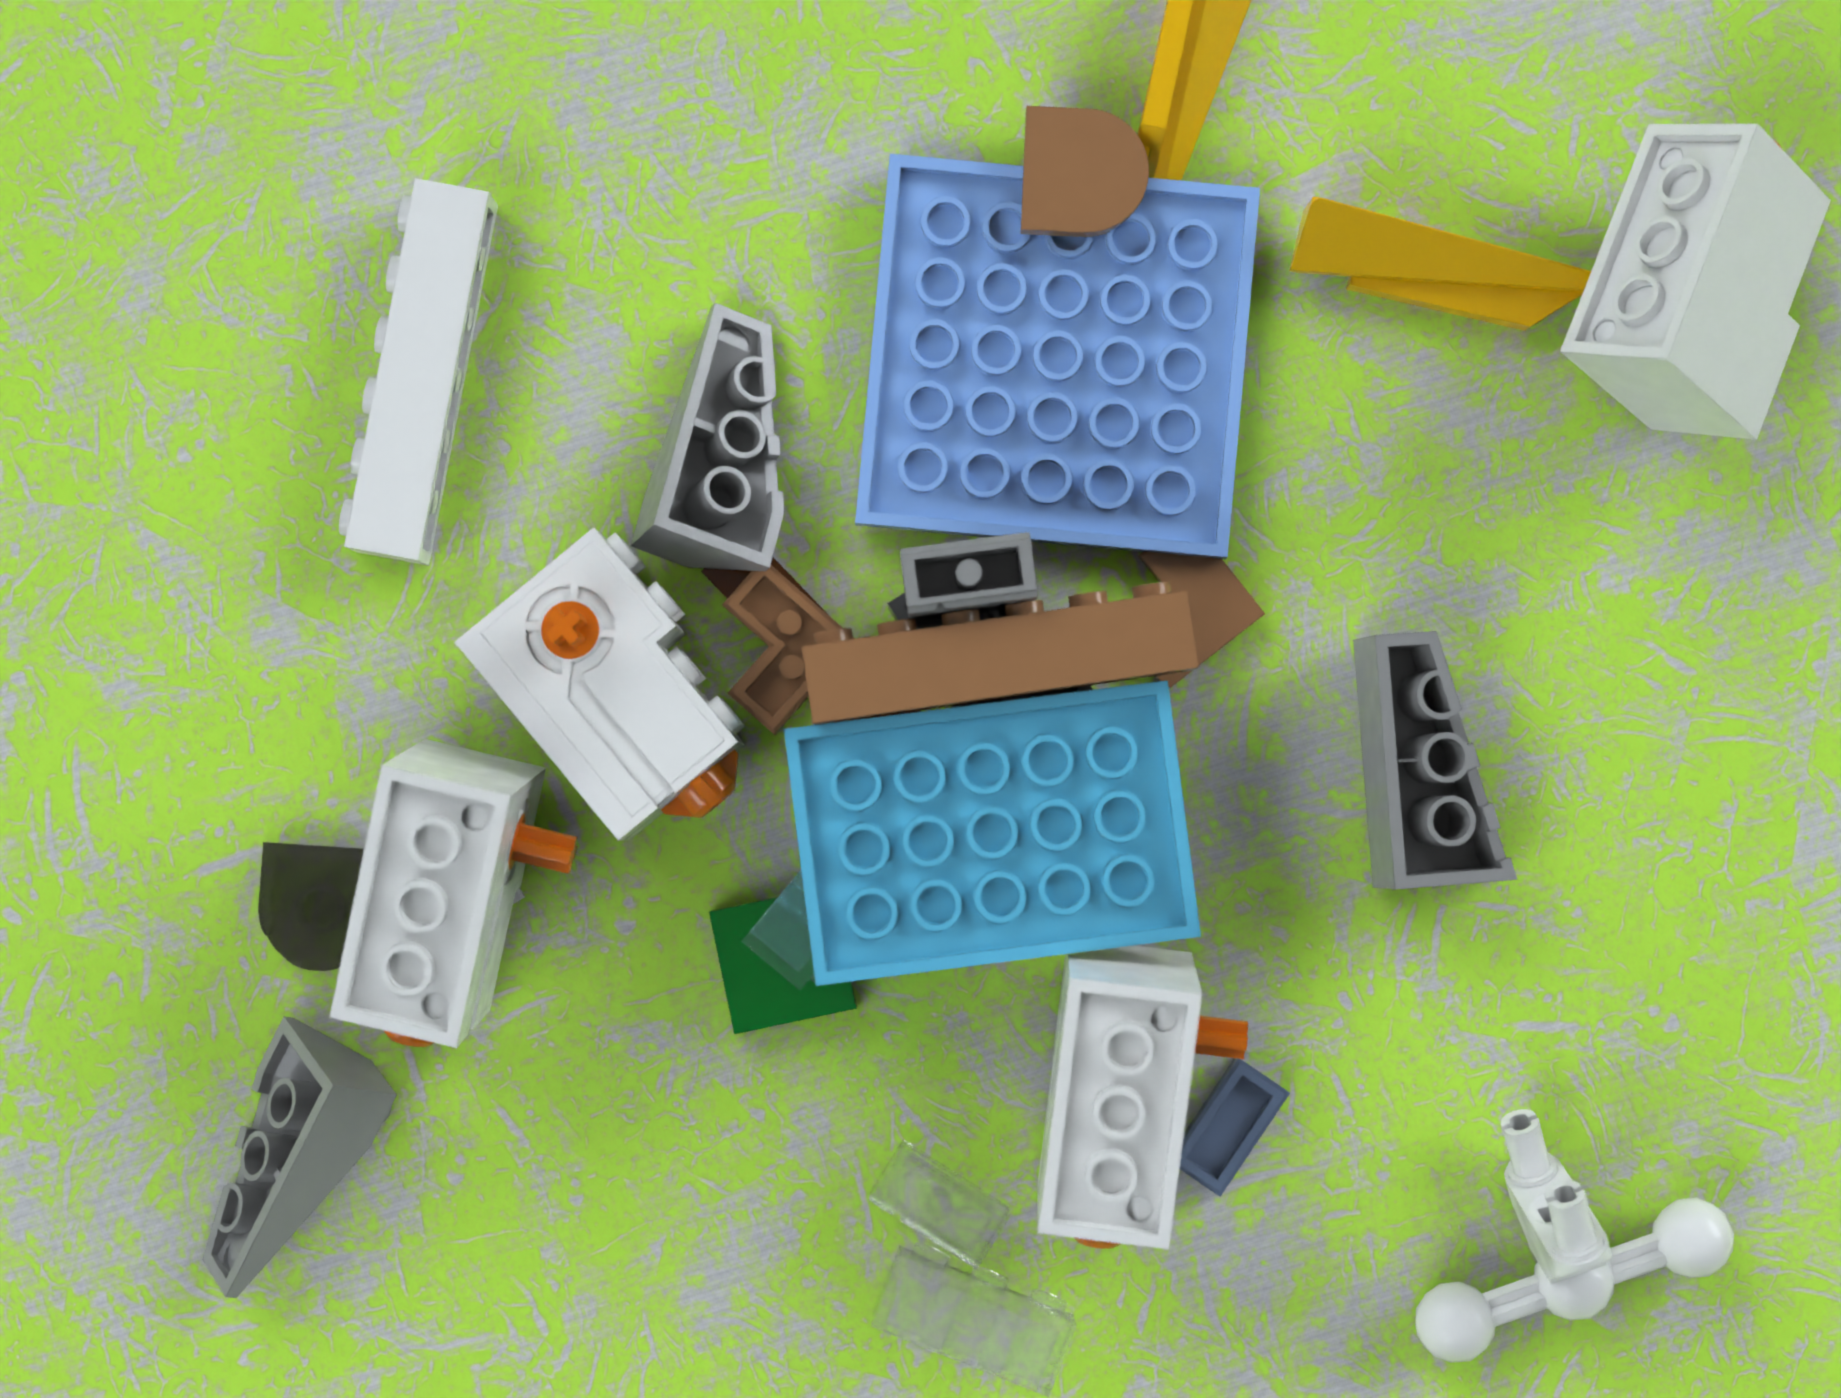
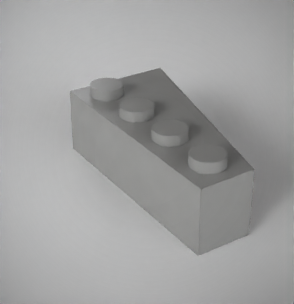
(1420, 770)

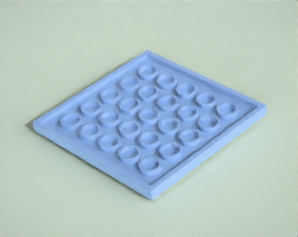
(1057, 374)

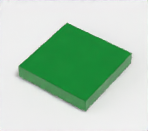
(756, 991)

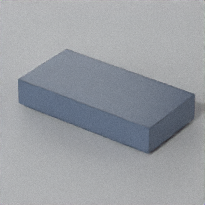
(1229, 1125)

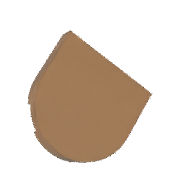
(1079, 172)

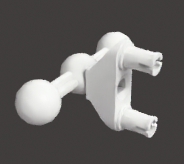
(1572, 1252)

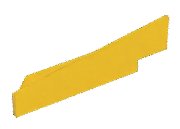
(1184, 78)
(1431, 266)

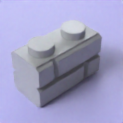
(968, 574)

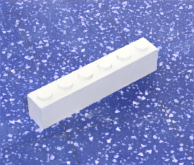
(419, 371)

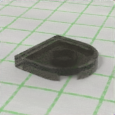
(308, 901)

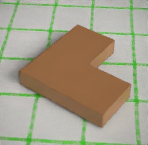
(1216, 598)
(785, 622)

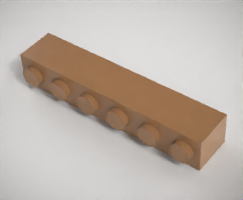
(999, 656)

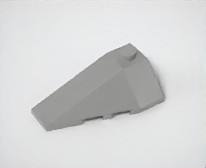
(716, 473)
(308, 1131)

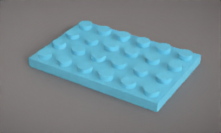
(992, 833)

